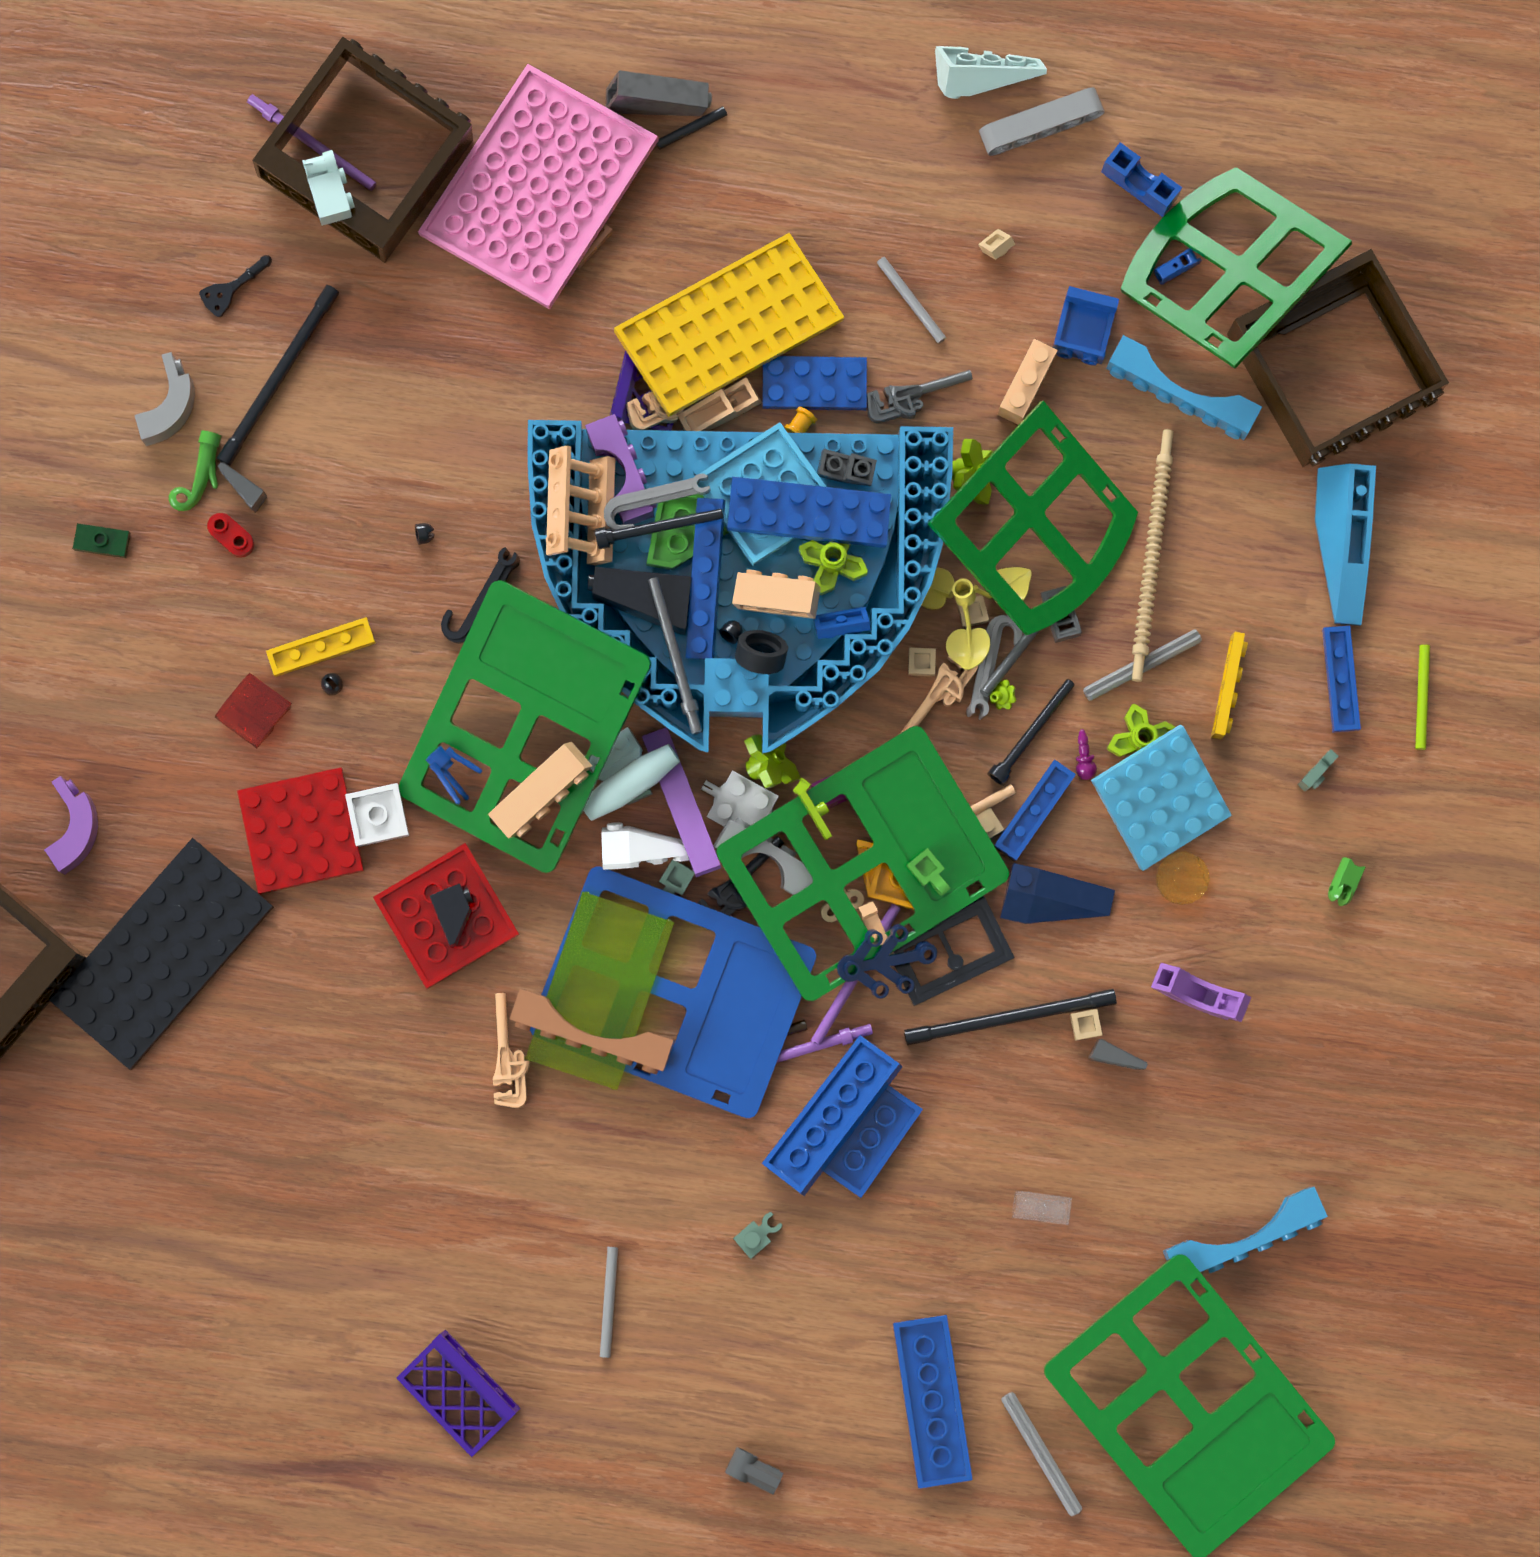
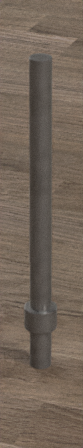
(689, 705)

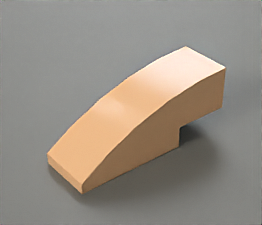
(720, 407)

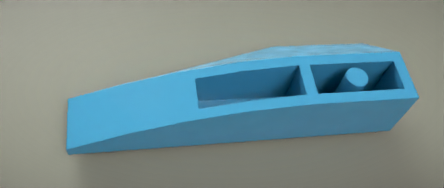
(1344, 535)

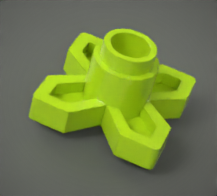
(965, 467)
(826, 577)
(1138, 725)
(769, 766)

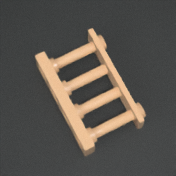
(600, 492)

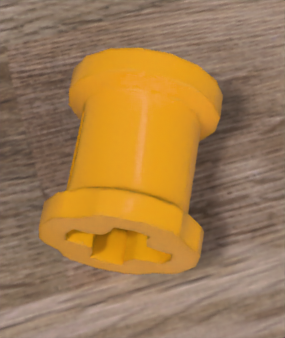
(801, 421)

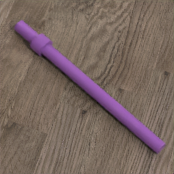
(272, 114)
(848, 987)
(844, 1036)

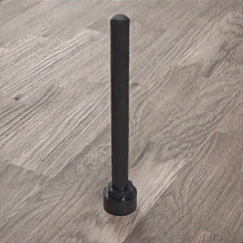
(606, 537)
(1001, 771)

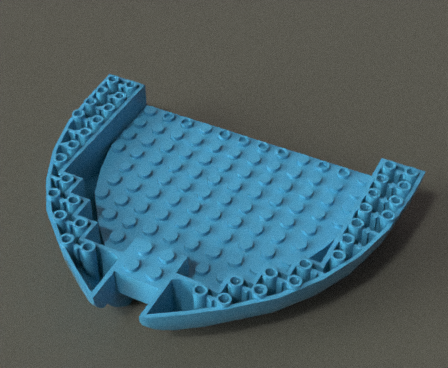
(816, 671)

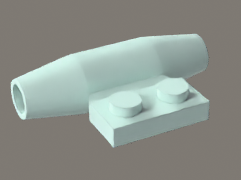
(627, 774)

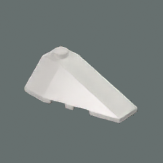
(630, 845)

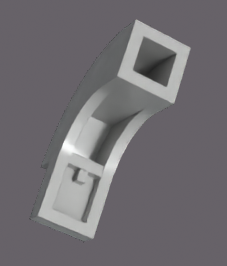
(176, 408)

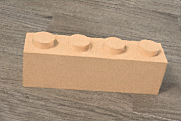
(540, 790)

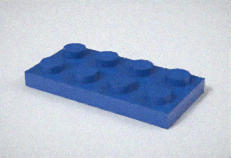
(815, 383)
(873, 1141)

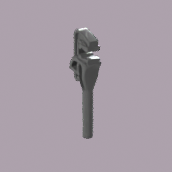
(905, 400)

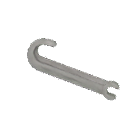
(652, 496)
(987, 667)

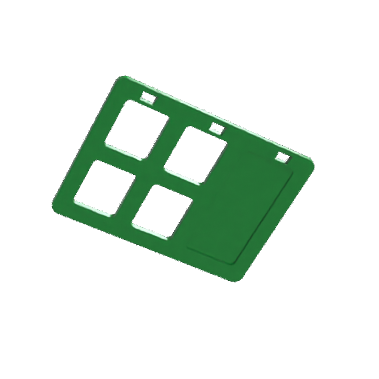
(552, 670)
(906, 807)
(1231, 1457)

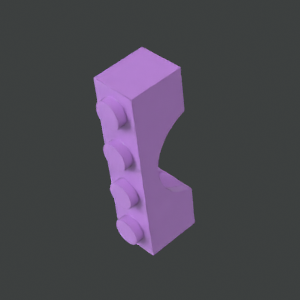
(608, 440)

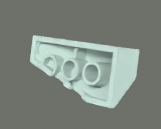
(971, 74)

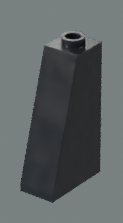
(632, 594)

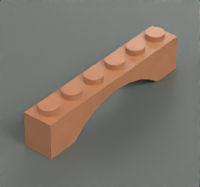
(538, 1012)

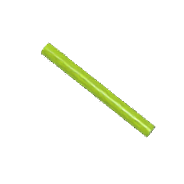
(1422, 697)

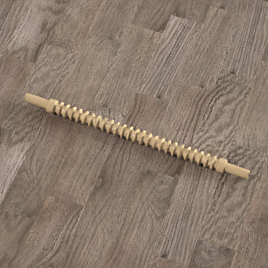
(1141, 649)

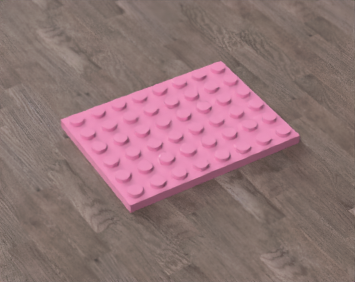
(538, 186)

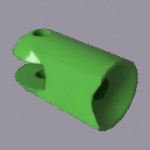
(1345, 882)

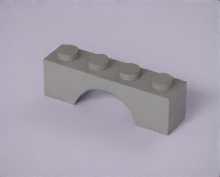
(793, 872)

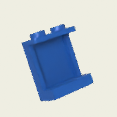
(1085, 325)

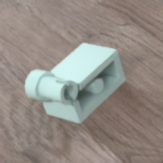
(327, 188)

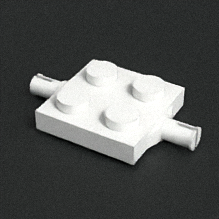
(740, 800)

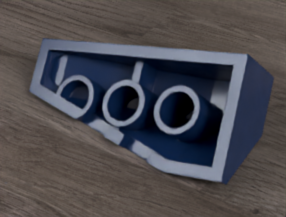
(1045, 896)

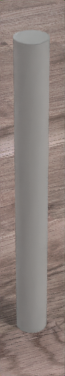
(911, 300)
(608, 1305)

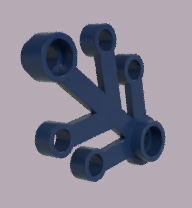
(883, 961)

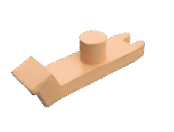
(871, 920)

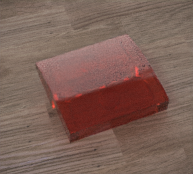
(253, 710)

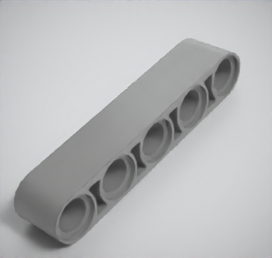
(1041, 121)

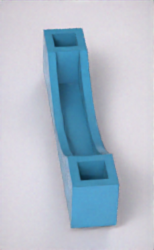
(1230, 413)
(1295, 1212)

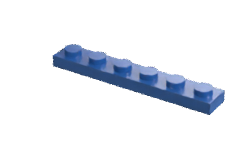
(705, 582)

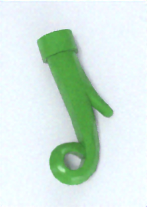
(204, 470)

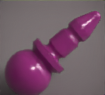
(1086, 768)

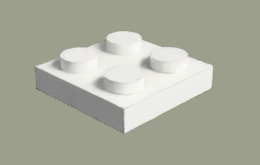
(377, 815)

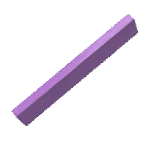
(685, 810)

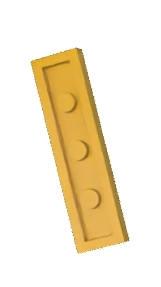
(320, 647)
(1231, 675)

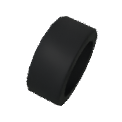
(750, 658)

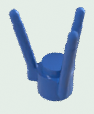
(441, 761)

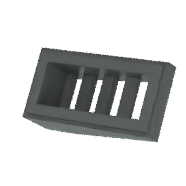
(249, 492)
(1065, 634)
(1110, 1054)

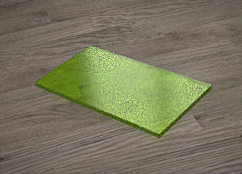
(602, 984)

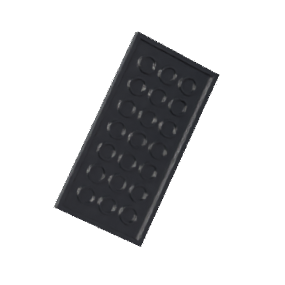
(161, 953)

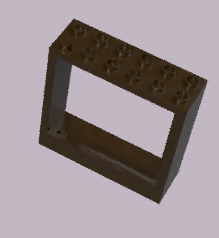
(365, 226)
(1332, 290)
(40, 979)

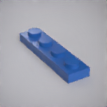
(1341, 679)
(1034, 810)

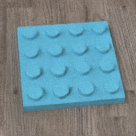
(766, 457)
(1161, 797)

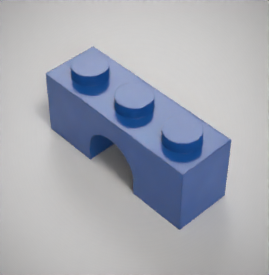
(1154, 191)

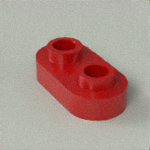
(229, 534)

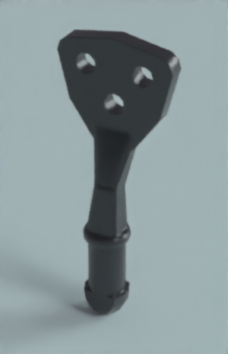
(228, 289)

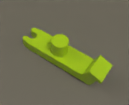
(815, 812)

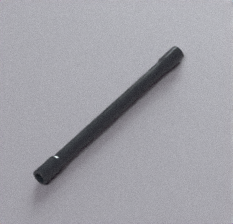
(320, 307)
(1092, 1000)

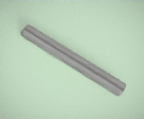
(1153, 659)
(1041, 1454)

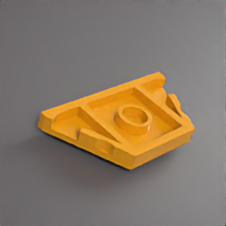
(881, 883)

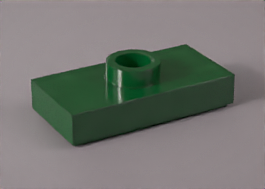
(101, 540)

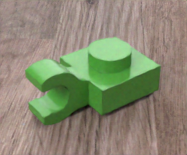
(927, 869)

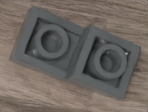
(846, 468)

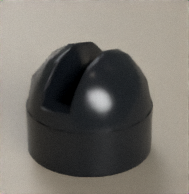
(423, 533)
(731, 631)
(327, 687)

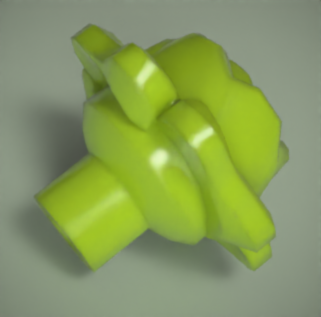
(1003, 695)

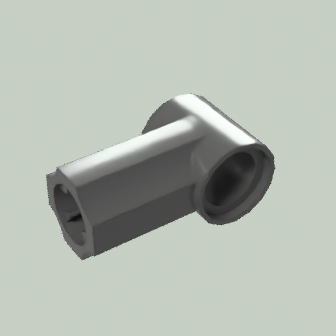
(749, 1469)

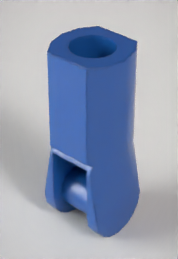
(1175, 267)

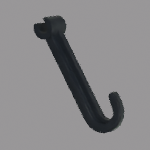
(500, 572)

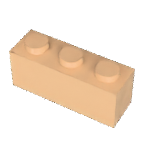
(1027, 382)
(776, 594)

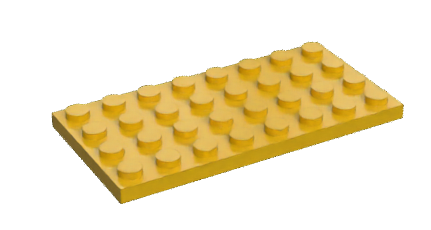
(728, 324)

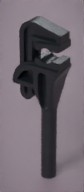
(727, 894)

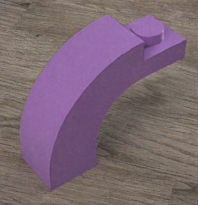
(82, 830)
(1200, 994)

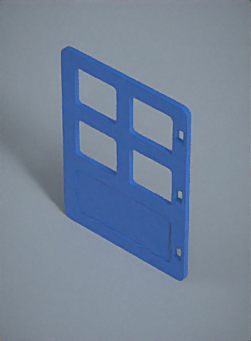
(732, 1015)

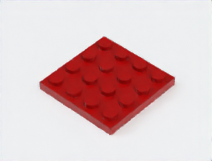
(299, 831)
(417, 925)

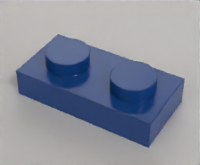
(841, 623)

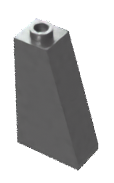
(656, 95)

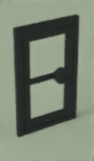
(955, 962)

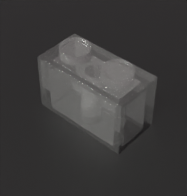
(1041, 1207)

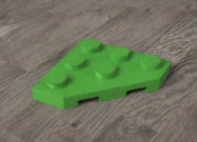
(674, 546)

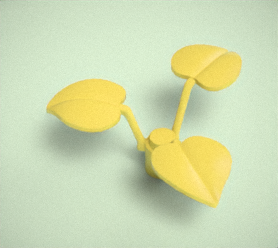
(969, 646)

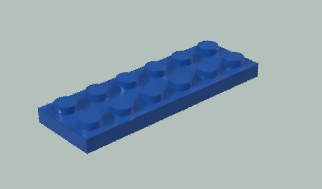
(809, 512)
(832, 1115)
(932, 1401)

